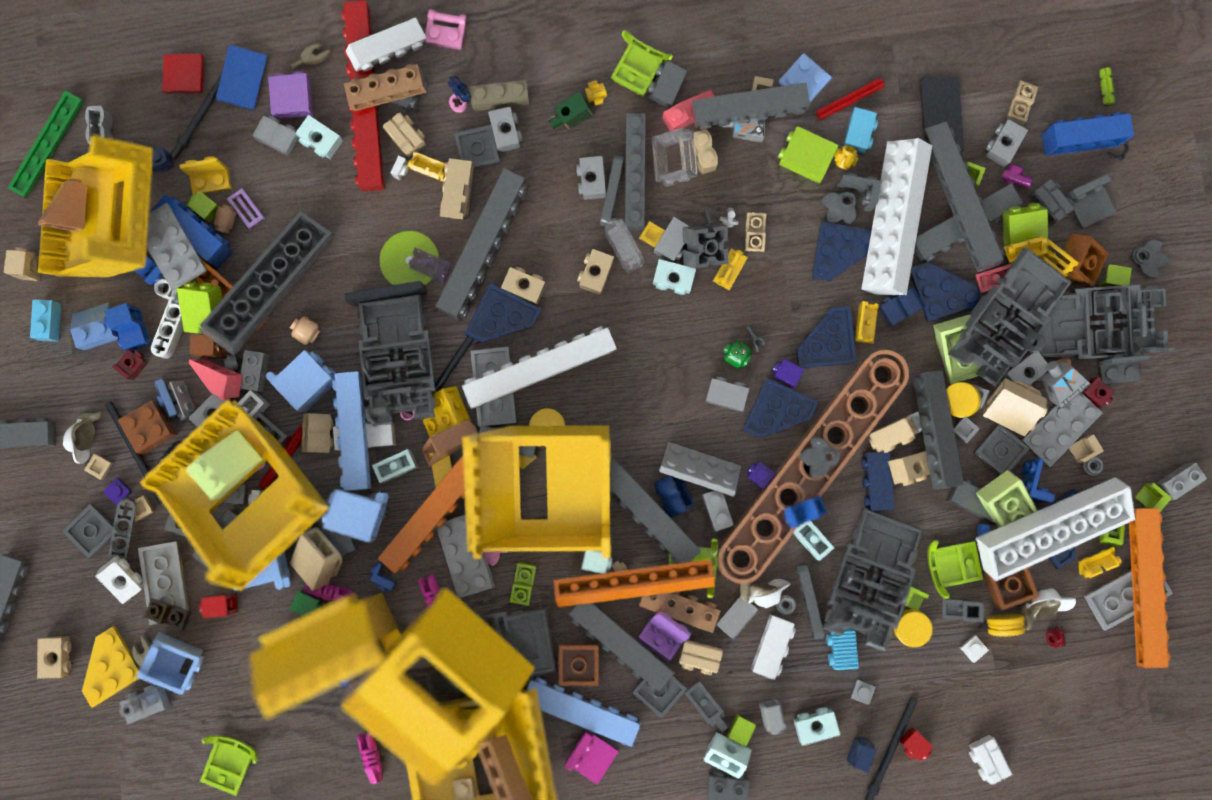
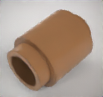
(224, 219)

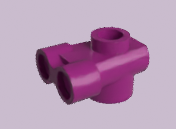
(1014, 175)

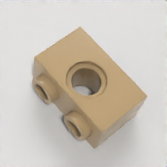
(22, 264)
(595, 283)
(532, 293)
(910, 467)
(46, 665)

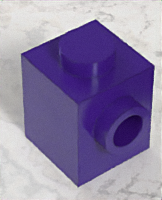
(760, 474)

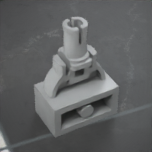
(145, 704)

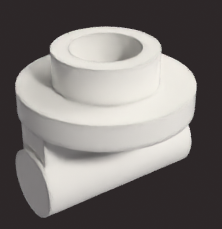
(729, 219)

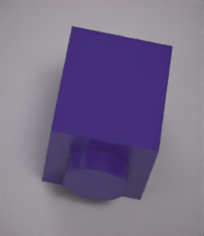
(787, 373)

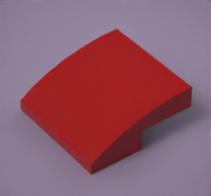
(183, 73)

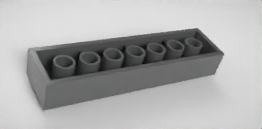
(482, 245)
(266, 283)

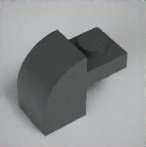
(962, 610)

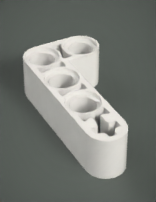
(167, 321)

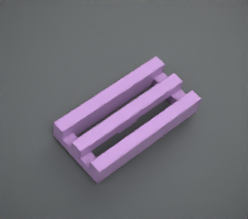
(255, 221)

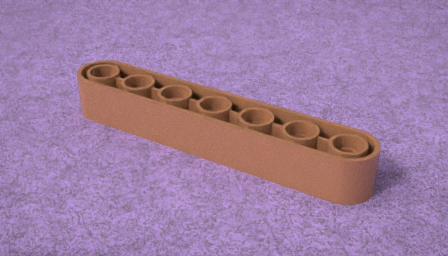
(792, 474)

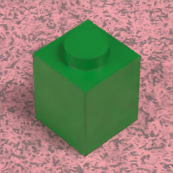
(305, 603)

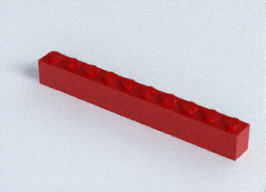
(364, 121)

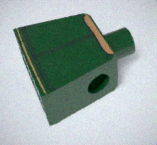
(577, 109)

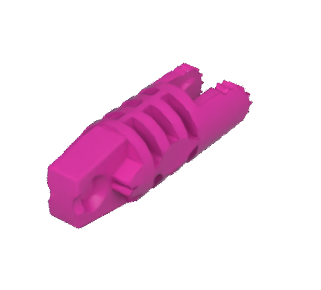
(329, 592)
(429, 595)
(370, 757)

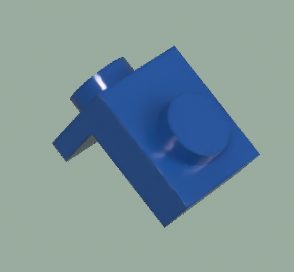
(384, 583)

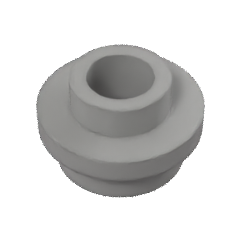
(230, 362)
(1098, 466)
(790, 608)

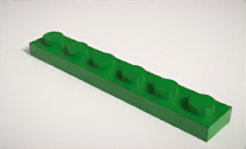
(45, 144)

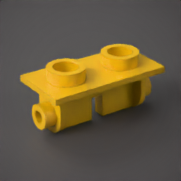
(427, 166)
(1036, 245)
(730, 271)
(1092, 565)

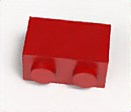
(219, 605)

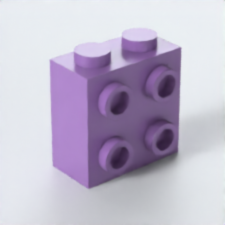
(290, 95)

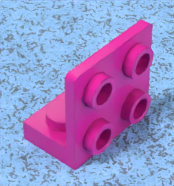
(591, 757)

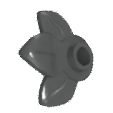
(838, 209)
(1152, 258)
(817, 457)

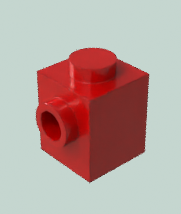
(916, 745)

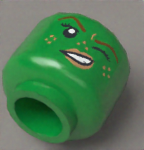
(737, 354)

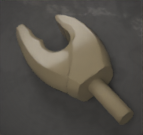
(309, 58)
(138, 656)

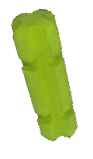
(1107, 86)

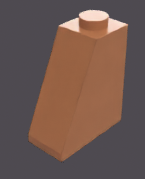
(66, 207)
(447, 442)

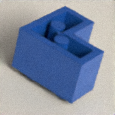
(130, 326)

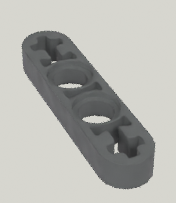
(612, 189)
(124, 534)
(810, 601)

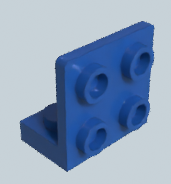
(1030, 480)

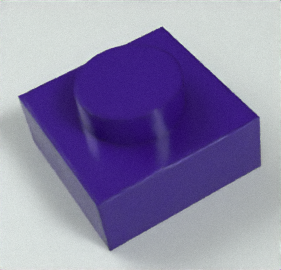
(117, 491)

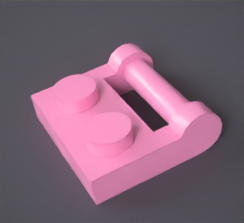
(443, 35)

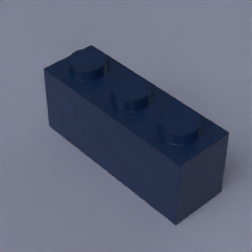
(877, 481)

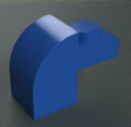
(151, 272)
(805, 511)

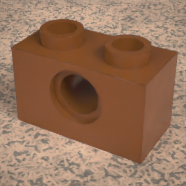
(205, 347)

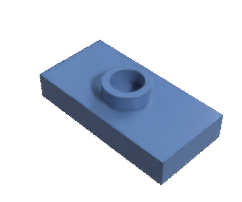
(164, 399)

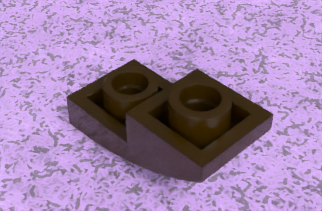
(167, 614)

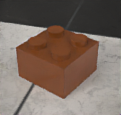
(1090, 257)
(147, 427)
(1011, 589)
(579, 664)

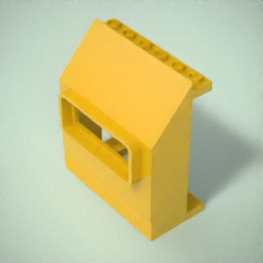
(114, 213)
(575, 490)
(260, 530)
(321, 651)
(413, 721)
(527, 738)

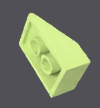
(947, 336)
(224, 465)
(1006, 499)

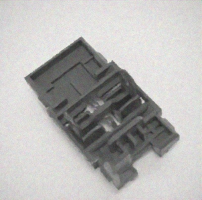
(1031, 288)
(1071, 323)
(390, 326)
(885, 546)
(524, 631)

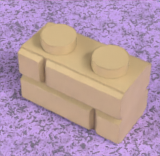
(404, 135)
(700, 656)

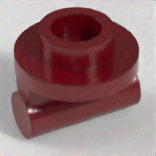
(1055, 637)

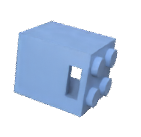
(303, 381)
(355, 514)
(275, 571)
(165, 661)

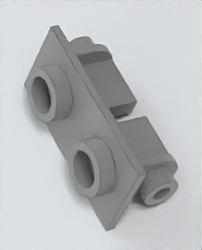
(179, 392)

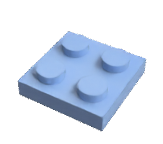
(808, 72)

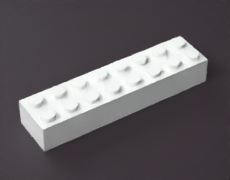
(897, 217)
(536, 369)
(1056, 528)

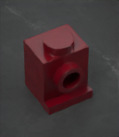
(132, 371)
(1092, 392)

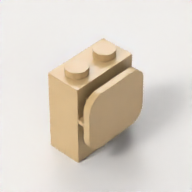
(1016, 406)
(316, 559)

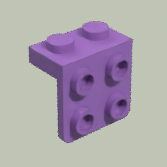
(663, 635)

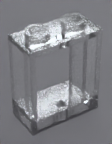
(688, 156)
(623, 245)

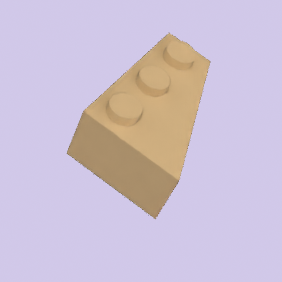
(457, 189)

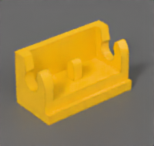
(866, 322)

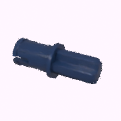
(459, 88)

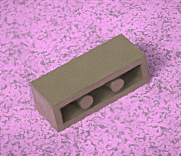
(499, 95)

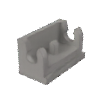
(737, 618)

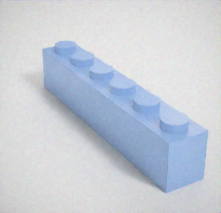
(352, 431)
(585, 712)

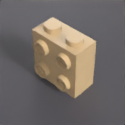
(890, 435)

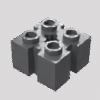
(705, 245)

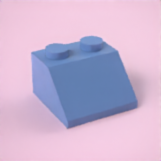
(90, 328)

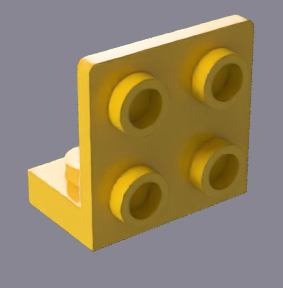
(207, 175)
(448, 411)

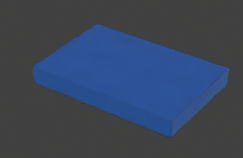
(241, 77)

